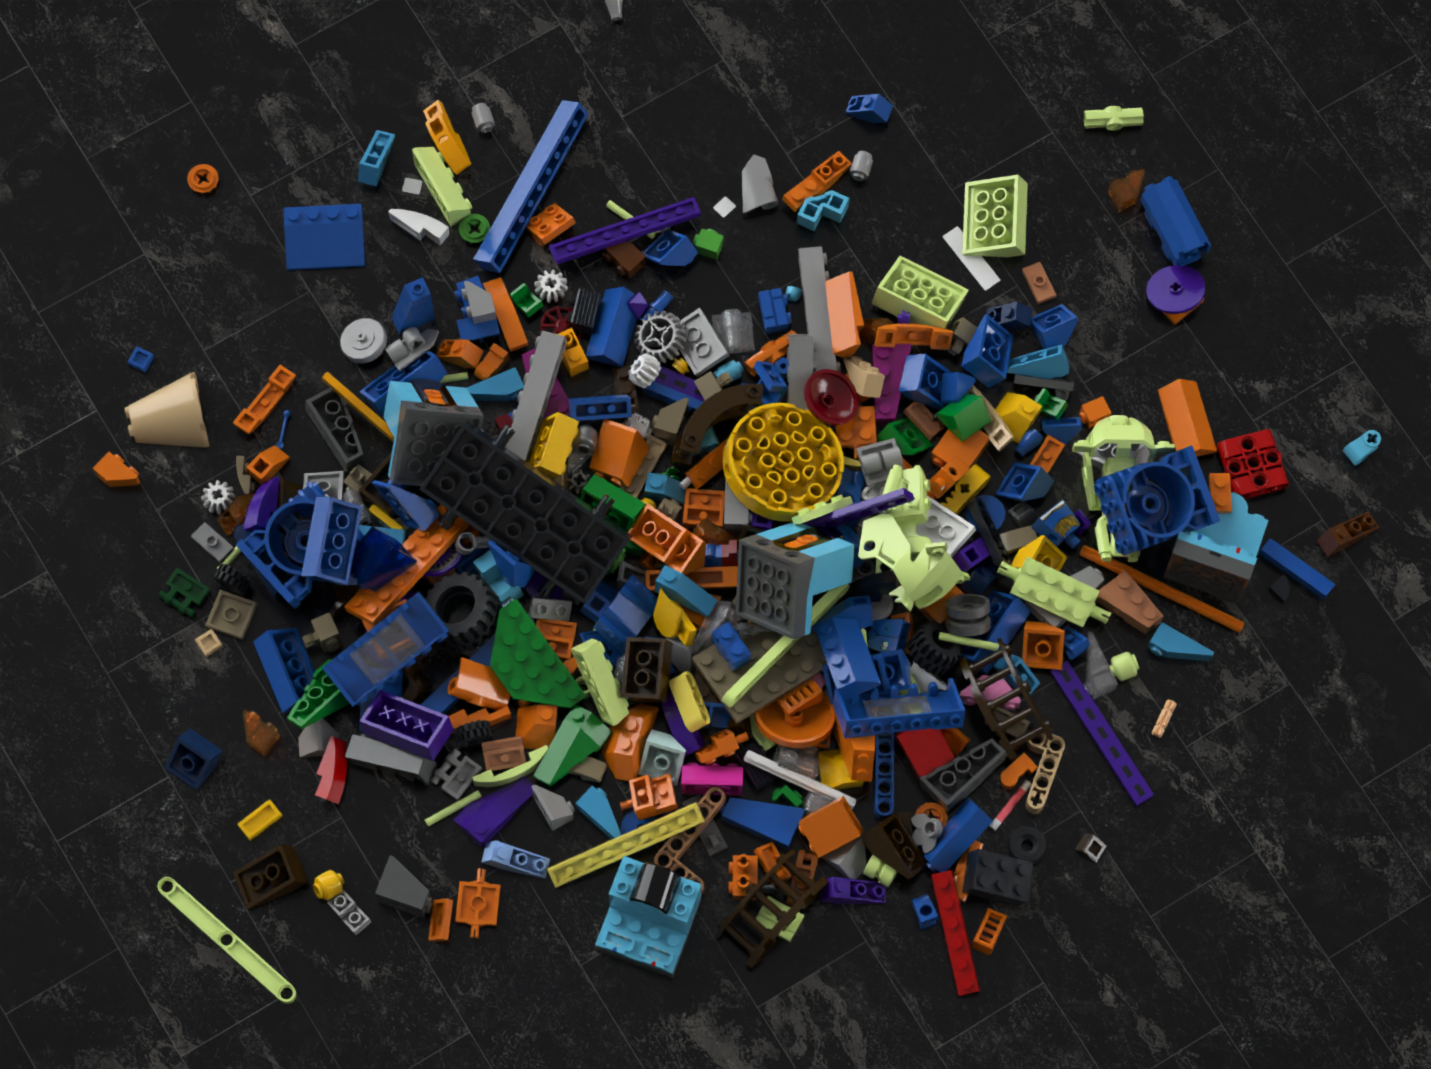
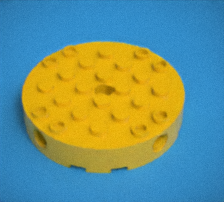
(782, 461)

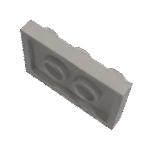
(703, 345)

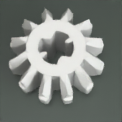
(545, 291)
(644, 370)
(215, 491)

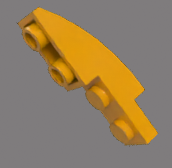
(445, 138)

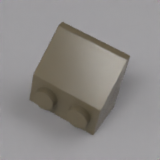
(671, 421)

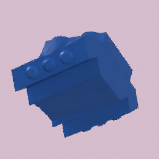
(626, 613)

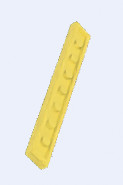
(626, 844)

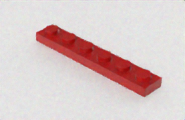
(955, 932)

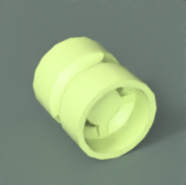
(878, 869)

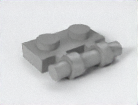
(461, 777)

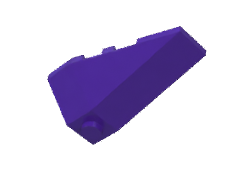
(491, 813)

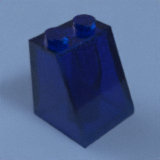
(379, 560)

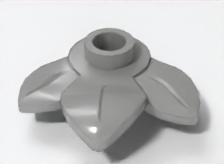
(924, 833)

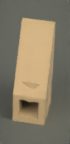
(864, 377)

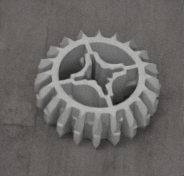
(674, 333)

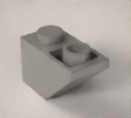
(480, 303)

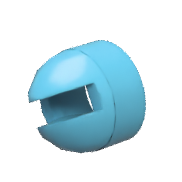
(793, 293)

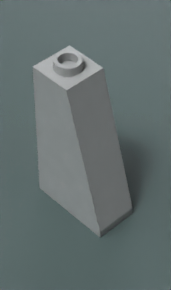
(1088, 576)

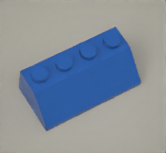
(424, 367)
(331, 540)
(1006, 617)
(847, 656)
(285, 665)

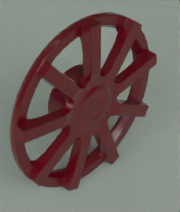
(559, 324)

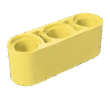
(689, 701)

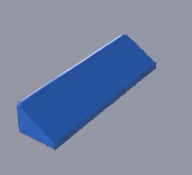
(1296, 568)

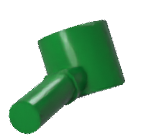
(670, 472)

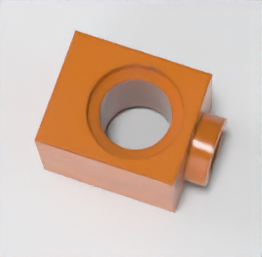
(1094, 411)

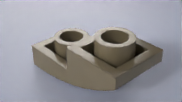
(245, 479)
(1018, 538)
(590, 769)

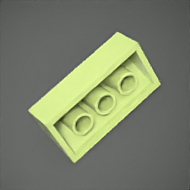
(441, 185)
(600, 681)

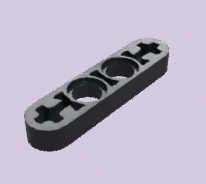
(988, 531)

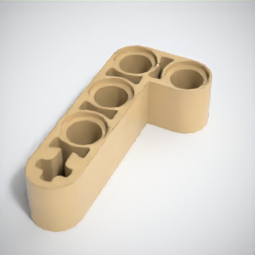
(1042, 773)

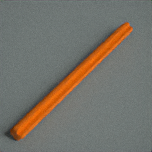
(1165, 590)

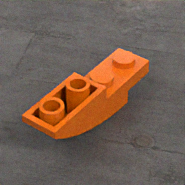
(818, 182)

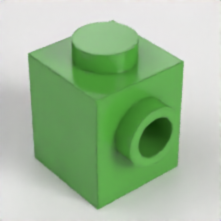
(708, 243)

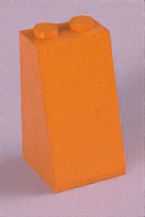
(856, 753)

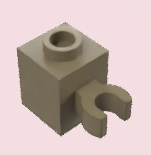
(962, 335)
(709, 384)
(356, 478)
(670, 508)

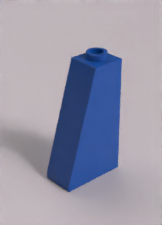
(413, 307)
(764, 819)
(957, 835)

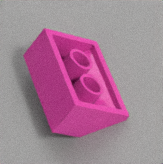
(700, 779)

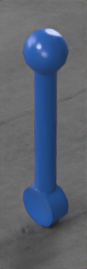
(279, 444)

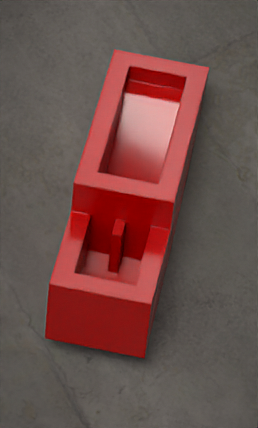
(333, 771)

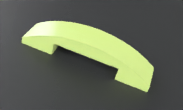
(487, 778)

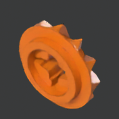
(201, 171)
(936, 811)

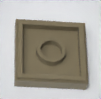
(231, 615)

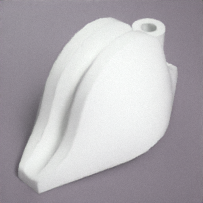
(923, 678)

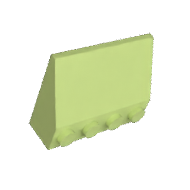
(995, 217)
(921, 292)

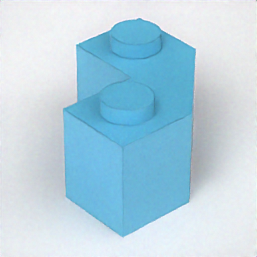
(829, 205)
(490, 573)

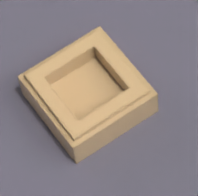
(208, 643)

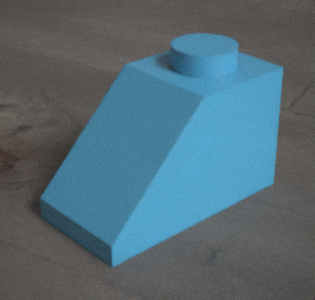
(662, 487)
(1023, 670)

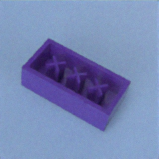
(406, 725)

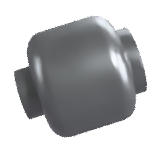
(585, 440)

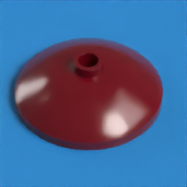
(838, 394)

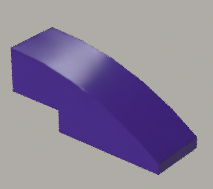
(262, 506)
(688, 740)

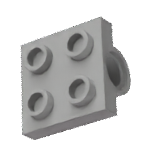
(878, 460)

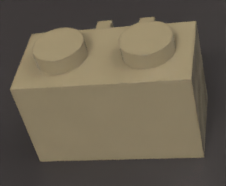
(324, 633)

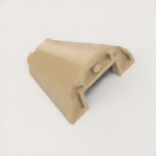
(169, 416)

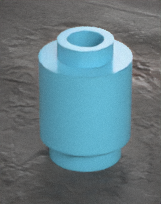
(733, 368)

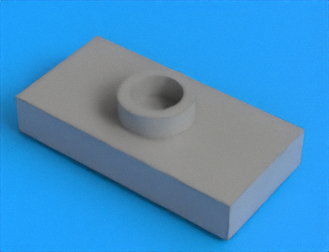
(212, 542)

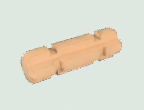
(1164, 718)

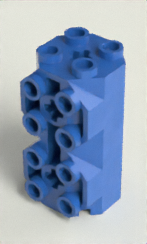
(1174, 221)

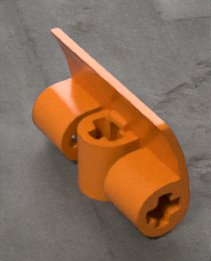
(478, 686)

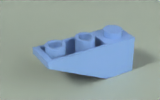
(515, 859)

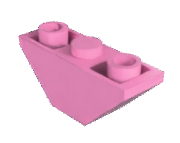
(992, 692)

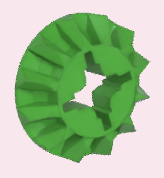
(474, 220)
(616, 564)

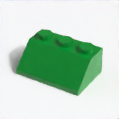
(623, 511)

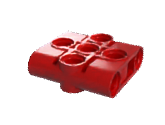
(1262, 447)

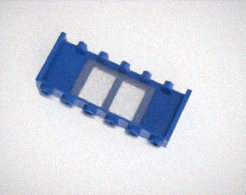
(386, 649)
(900, 712)

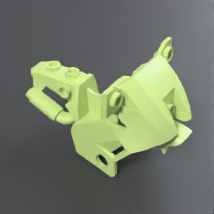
(1123, 432)
(919, 564)

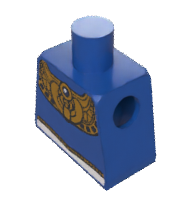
(1058, 525)

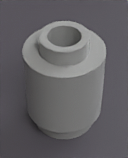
(482, 117)
(861, 166)

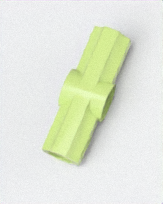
(1113, 118)

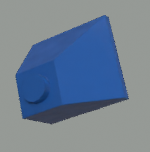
(671, 249)
(1054, 326)
(1025, 483)
(511, 567)

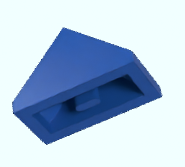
(955, 386)

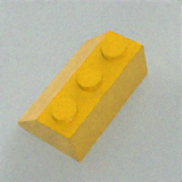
(553, 444)

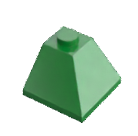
(907, 436)

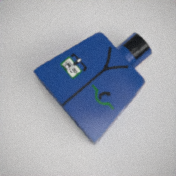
(888, 635)

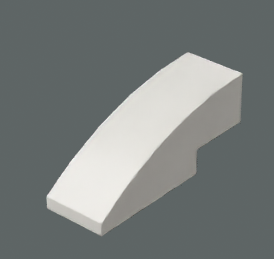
(420, 225)

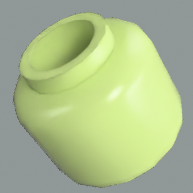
(1124, 666)

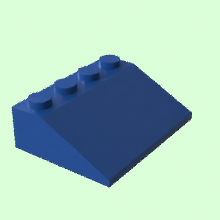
(324, 237)

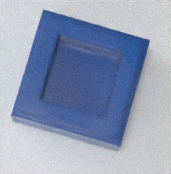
(140, 359)

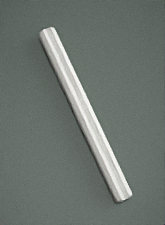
(795, 778)

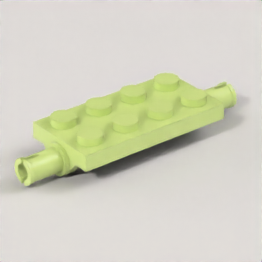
(1054, 592)

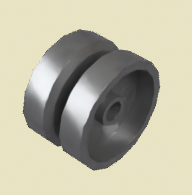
(967, 615)

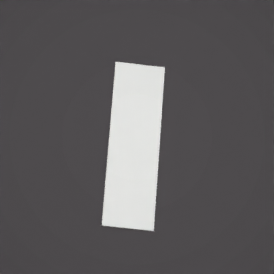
(975, 264)

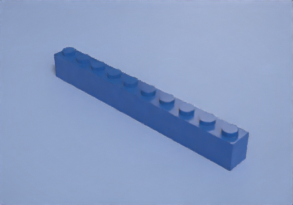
(531, 186)

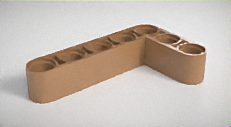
(688, 839)

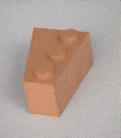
(1130, 603)

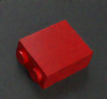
(924, 750)

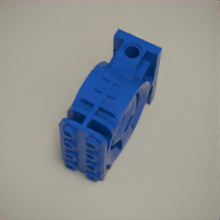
(1180, 493)
(255, 546)

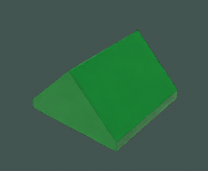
(965, 416)

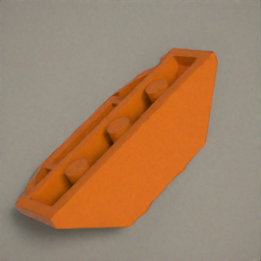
(627, 743)

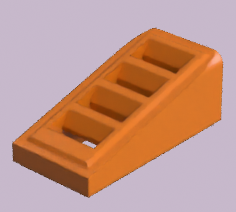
(809, 689)
(983, 943)

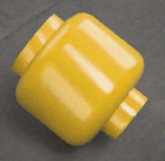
(328, 885)

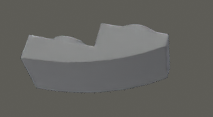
(349, 912)

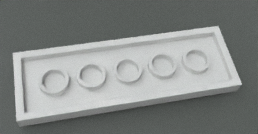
(941, 525)

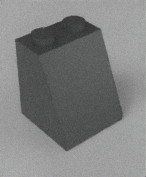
(403, 890)

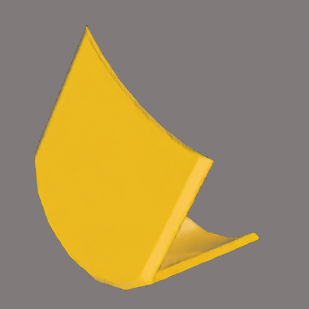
(667, 616)

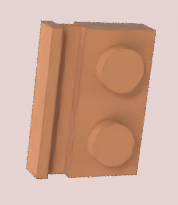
(503, 753)

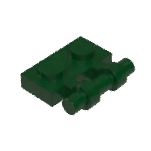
(188, 587)

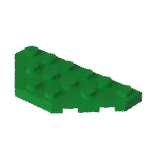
(528, 662)

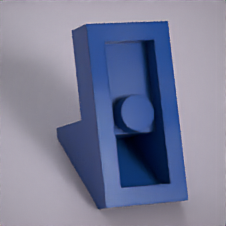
(1074, 642)

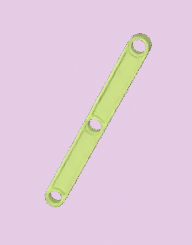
(779, 649)
(237, 949)

